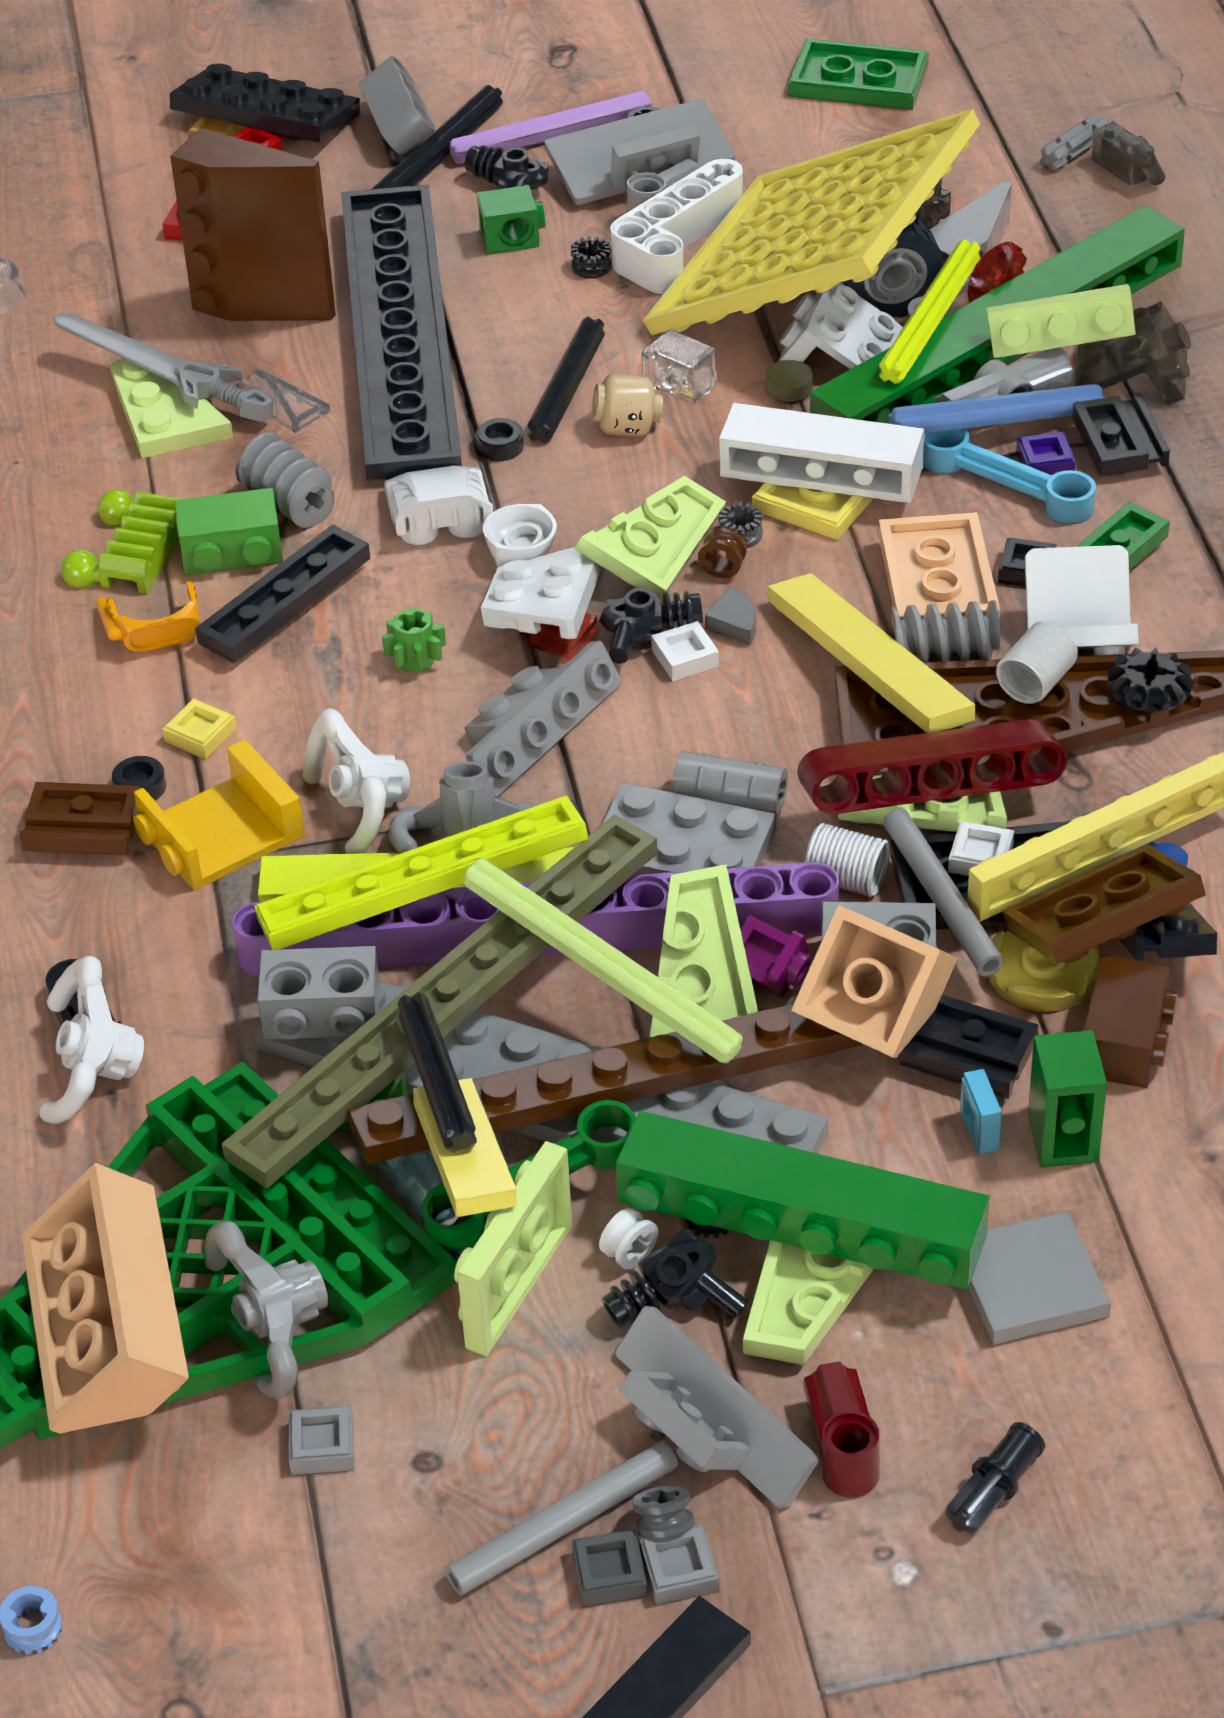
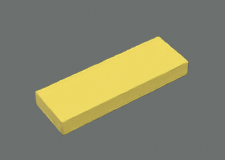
(476, 1177)

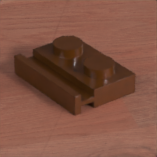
(79, 818)

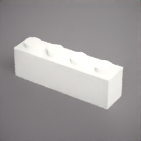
(821, 452)

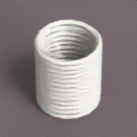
(1036, 662)
(855, 857)

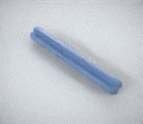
(994, 409)

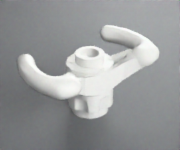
(357, 777)
(90, 1041)

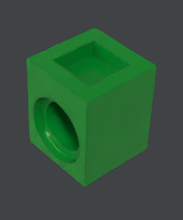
(497, 209)

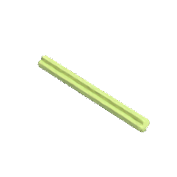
(604, 961)

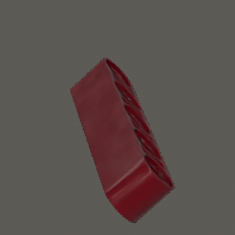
(911, 755)

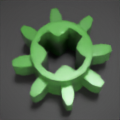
(414, 640)

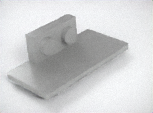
(603, 157)

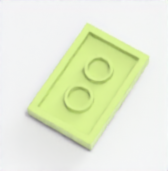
(514, 1248)

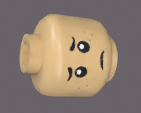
(626, 405)

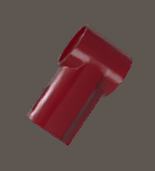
(843, 1429)

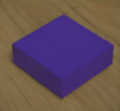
(1046, 452)

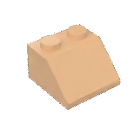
(873, 982)

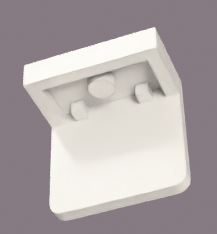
(840, 326)
(1084, 594)

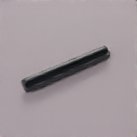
(566, 379)
(437, 1072)

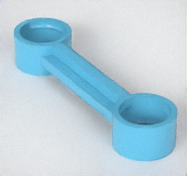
(1015, 475)

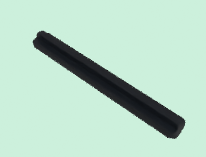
(437, 145)

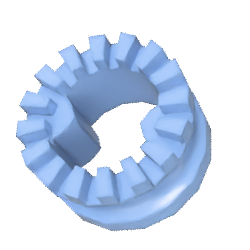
(37, 1636)

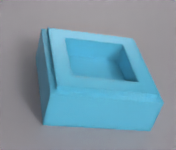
(980, 1111)

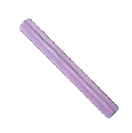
(541, 128)

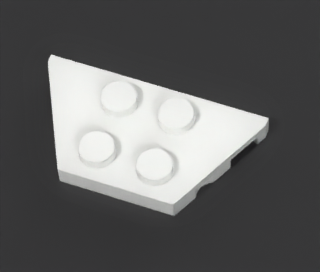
(542, 590)

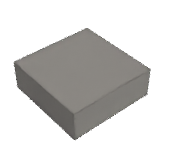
(321, 1440)
(679, 1566)

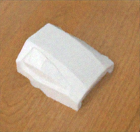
(438, 499)

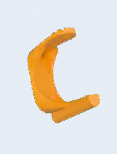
(151, 634)

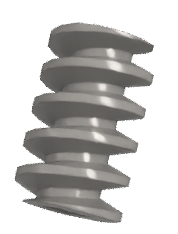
(298, 484)
(948, 634)

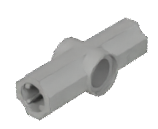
(1035, 373)

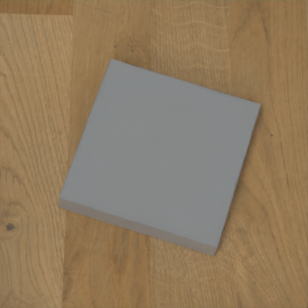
(1036, 1279)

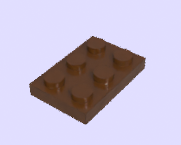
(1104, 904)

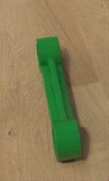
(580, 1151)

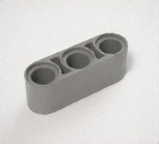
(397, 106)

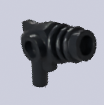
(506, 167)
(643, 615)
(673, 1276)

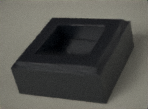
(1013, 560)

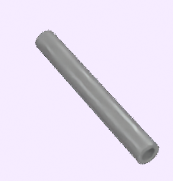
(943, 892)
(561, 1518)

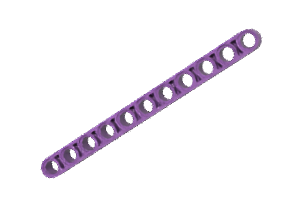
(628, 919)

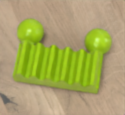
(138, 548)

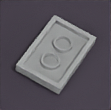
(694, 830)

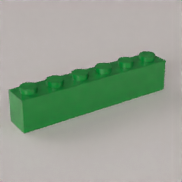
(803, 1199)

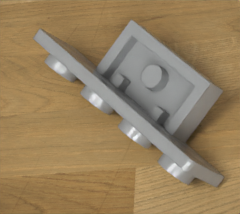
(538, 712)
(708, 1411)

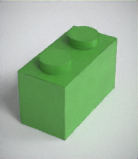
(228, 531)

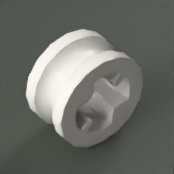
(628, 1238)

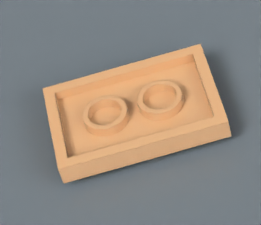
(936, 562)

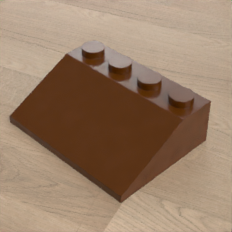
(252, 230)

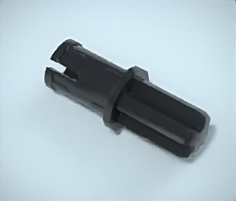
(995, 1477)

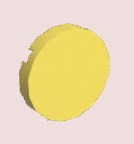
(1037, 982)

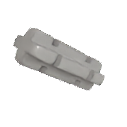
(1071, 143)

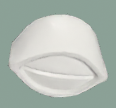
(519, 532)

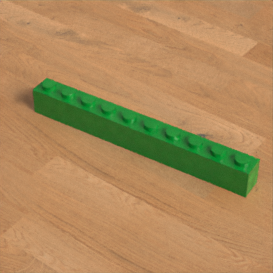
(1126, 252)

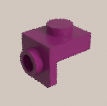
(774, 956)

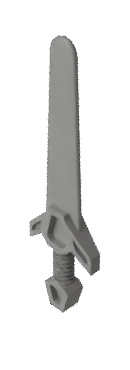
(193, 379)

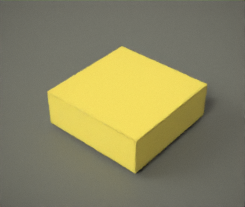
(199, 728)

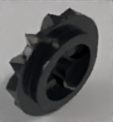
(1166, 692)

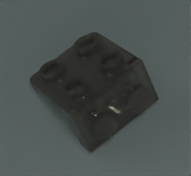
(1155, 349)

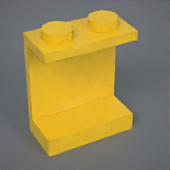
(224, 824)

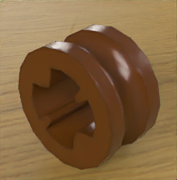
(724, 540)

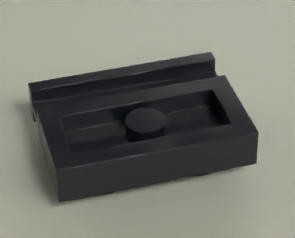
(1120, 434)
(1174, 936)
(968, 1039)

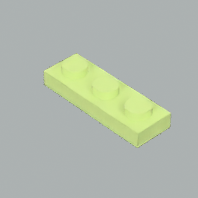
(1061, 321)

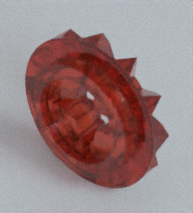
(995, 269)

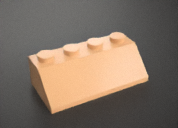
(103, 1303)

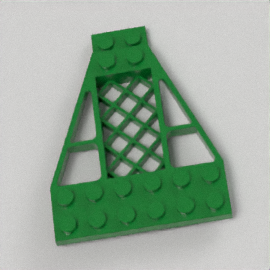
(320, 1211)

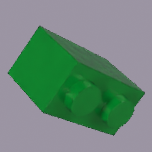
(1066, 1098)

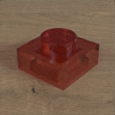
(550, 639)

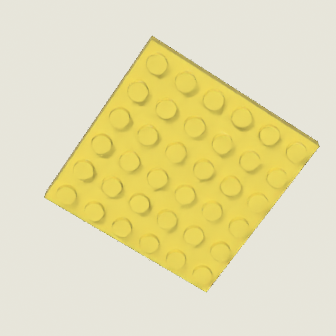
(813, 224)

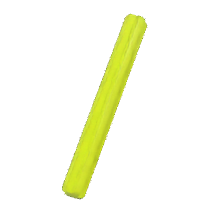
(929, 312)

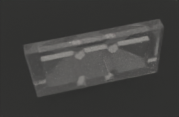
(292, 404)

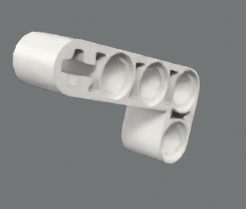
(653, 236)

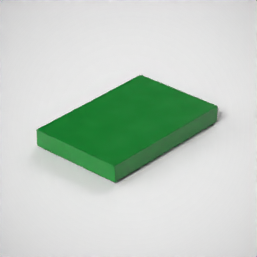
(858, 73)

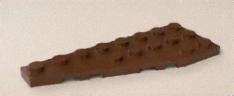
(1075, 711)

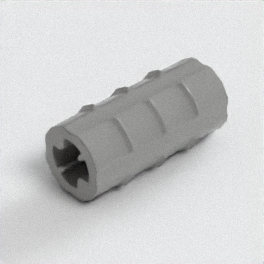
(731, 781)

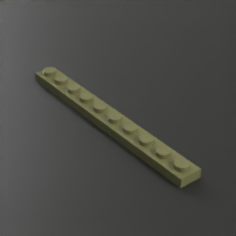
(455, 989)

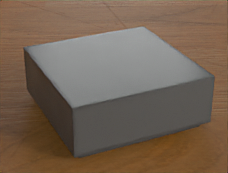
(609, 1568)

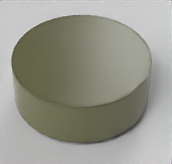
(789, 381)

